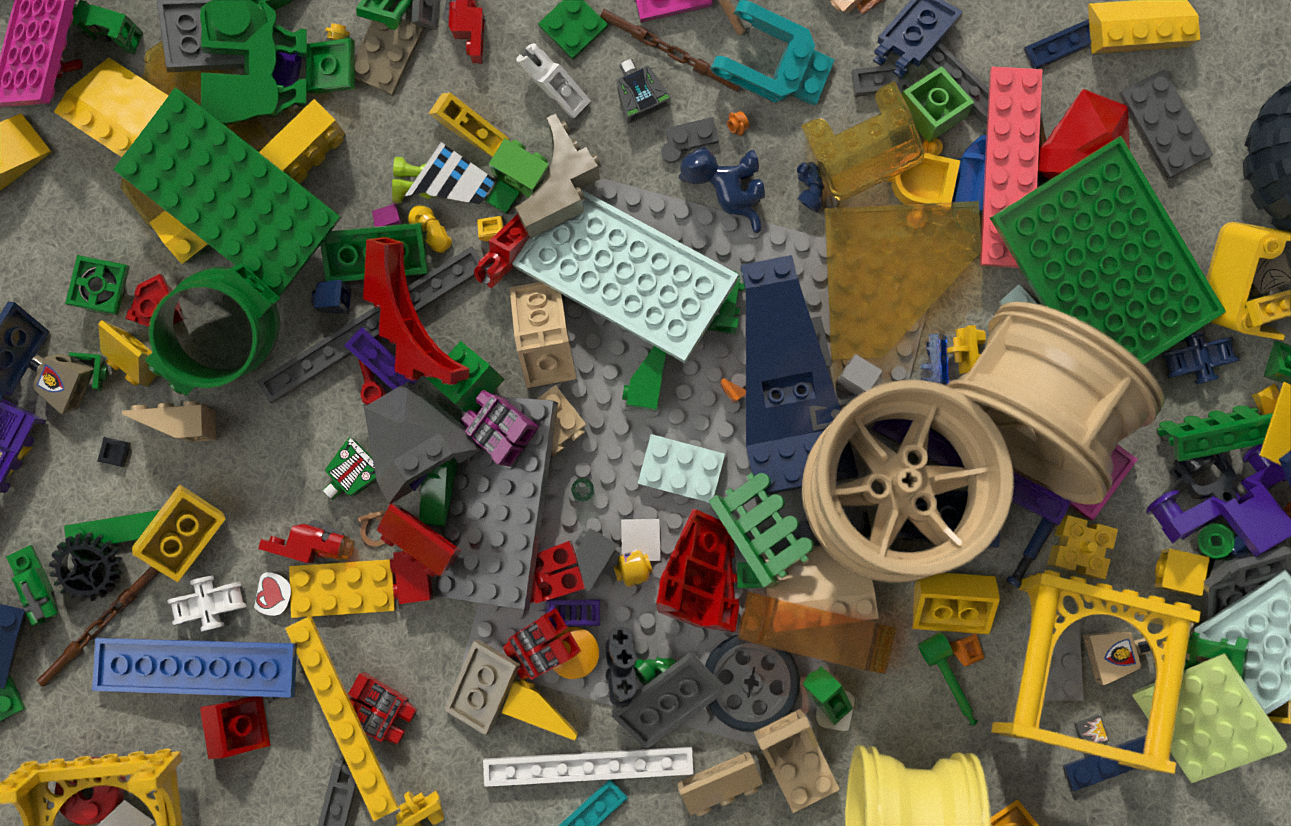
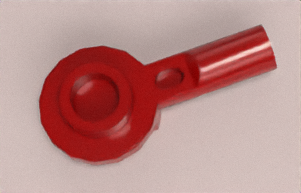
(370, 389)

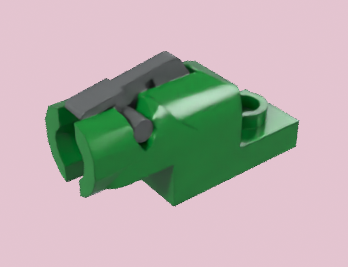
(32, 585)

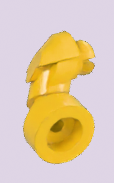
(436, 234)

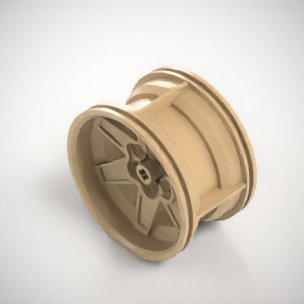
(1060, 397)

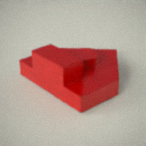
(146, 299)

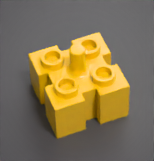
(1082, 547)

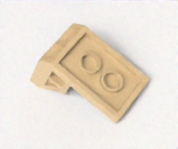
(541, 335)
(796, 760)

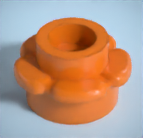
(737, 123)

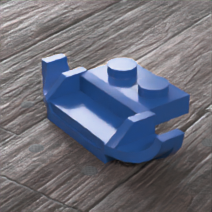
(970, 175)

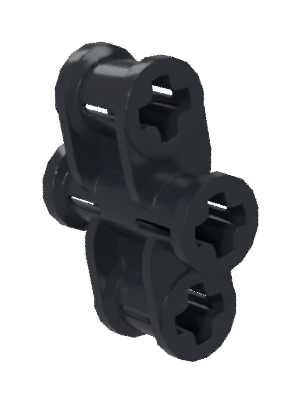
(620, 674)

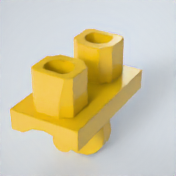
(966, 347)
(418, 808)

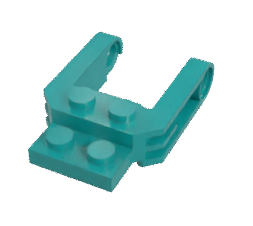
(800, 69)

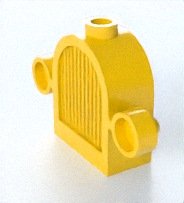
(930, 181)

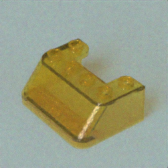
(868, 150)

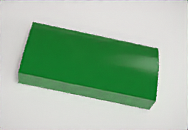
(345, 250)

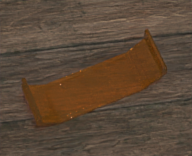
(816, 633)

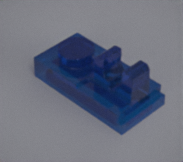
(938, 354)

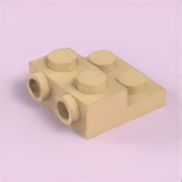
(567, 423)

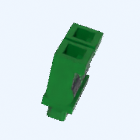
(106, 25)

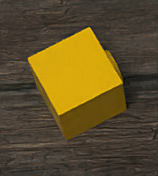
(1181, 572)

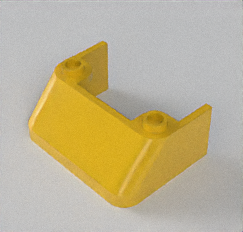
(1234, 269)

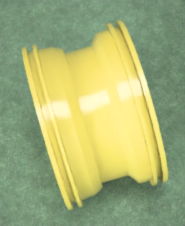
(890, 795)

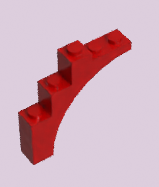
(387, 289)

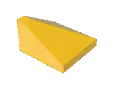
(487, 231)
(1266, 399)

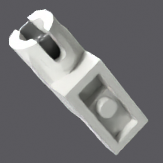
(553, 80)

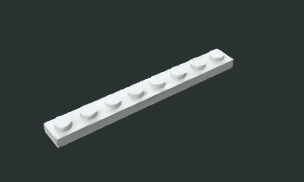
(588, 766)

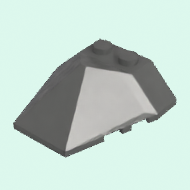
(412, 438)

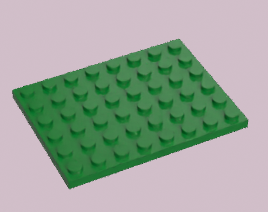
(1109, 254)

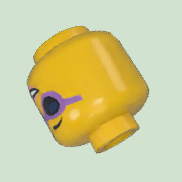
(633, 568)

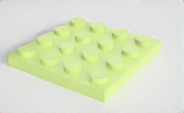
(1216, 721)

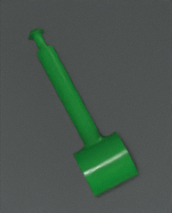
(936, 652)

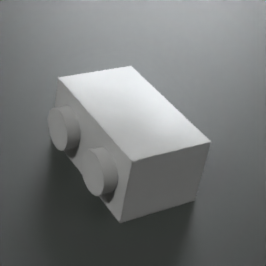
(859, 376)

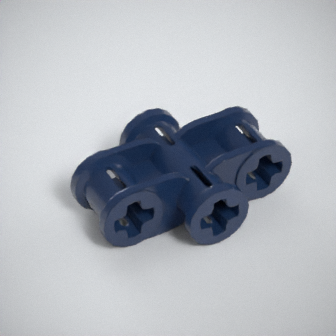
(1200, 357)

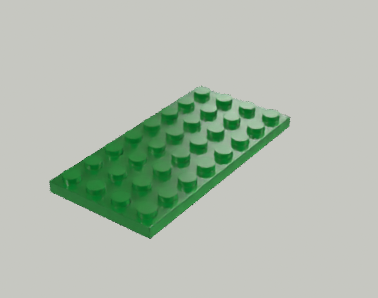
(227, 192)

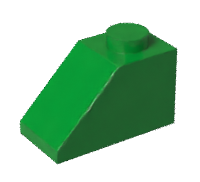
(827, 694)

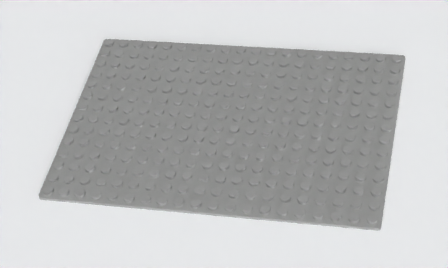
(689, 411)

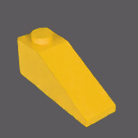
(467, 123)
(533, 707)

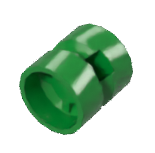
(1215, 541)

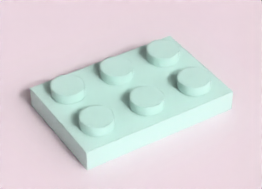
(681, 468)

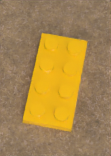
(341, 588)

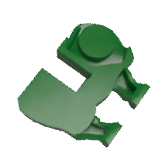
(248, 31)

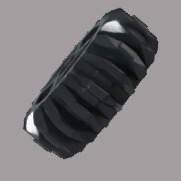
(78, 549)

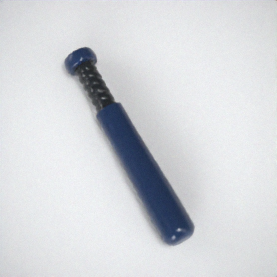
(1031, 551)

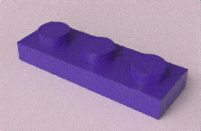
(376, 358)

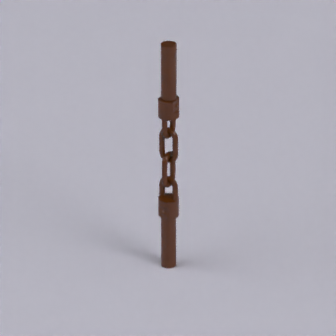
(640, 34)
(74, 649)

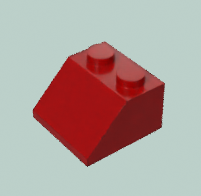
(234, 727)

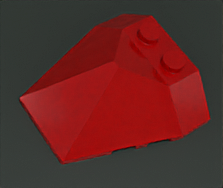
(1084, 129)
(700, 576)

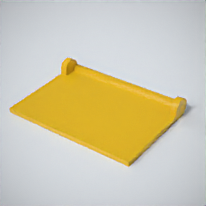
(1278, 436)

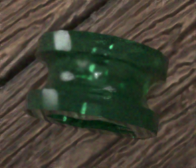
(588, 483)

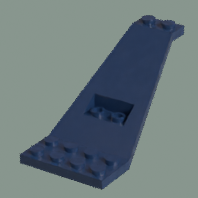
(781, 359)

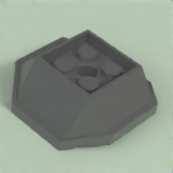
(1240, 574)

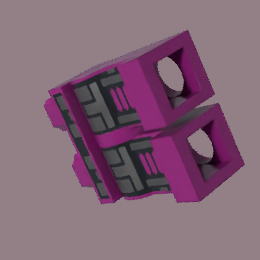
(499, 428)

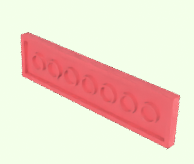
(1010, 151)

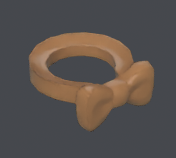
(365, 521)

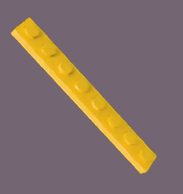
(342, 718)

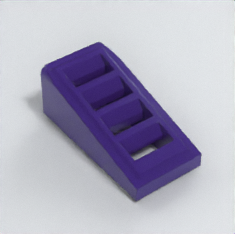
(595, 611)

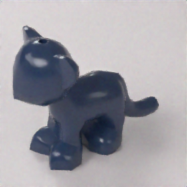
(702, 168)

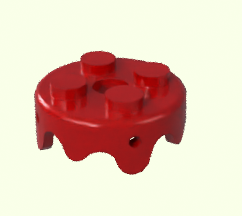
(94, 810)

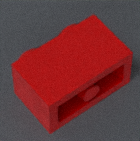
(412, 581)

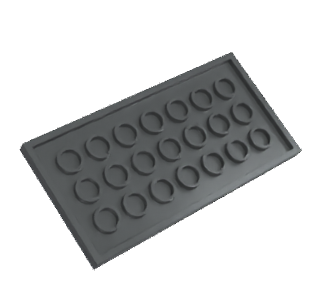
(499, 517)

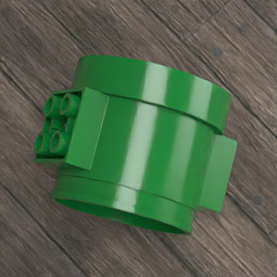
(259, 304)

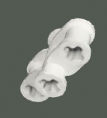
(207, 603)

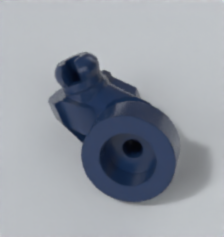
(813, 179)

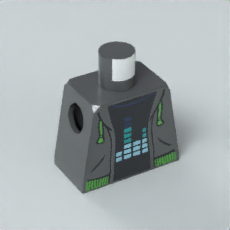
(640, 91)

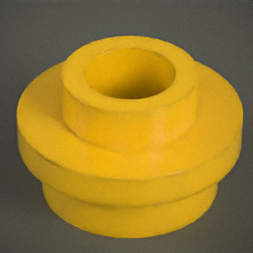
(337, 32)

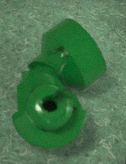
(646, 669)

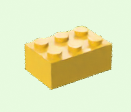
(304, 141)
(178, 533)

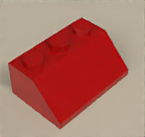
(417, 541)

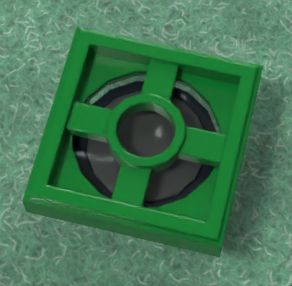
(100, 286)

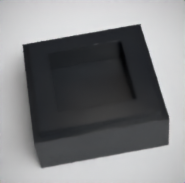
(113, 452)

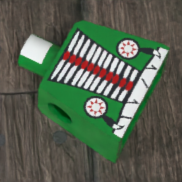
(350, 470)

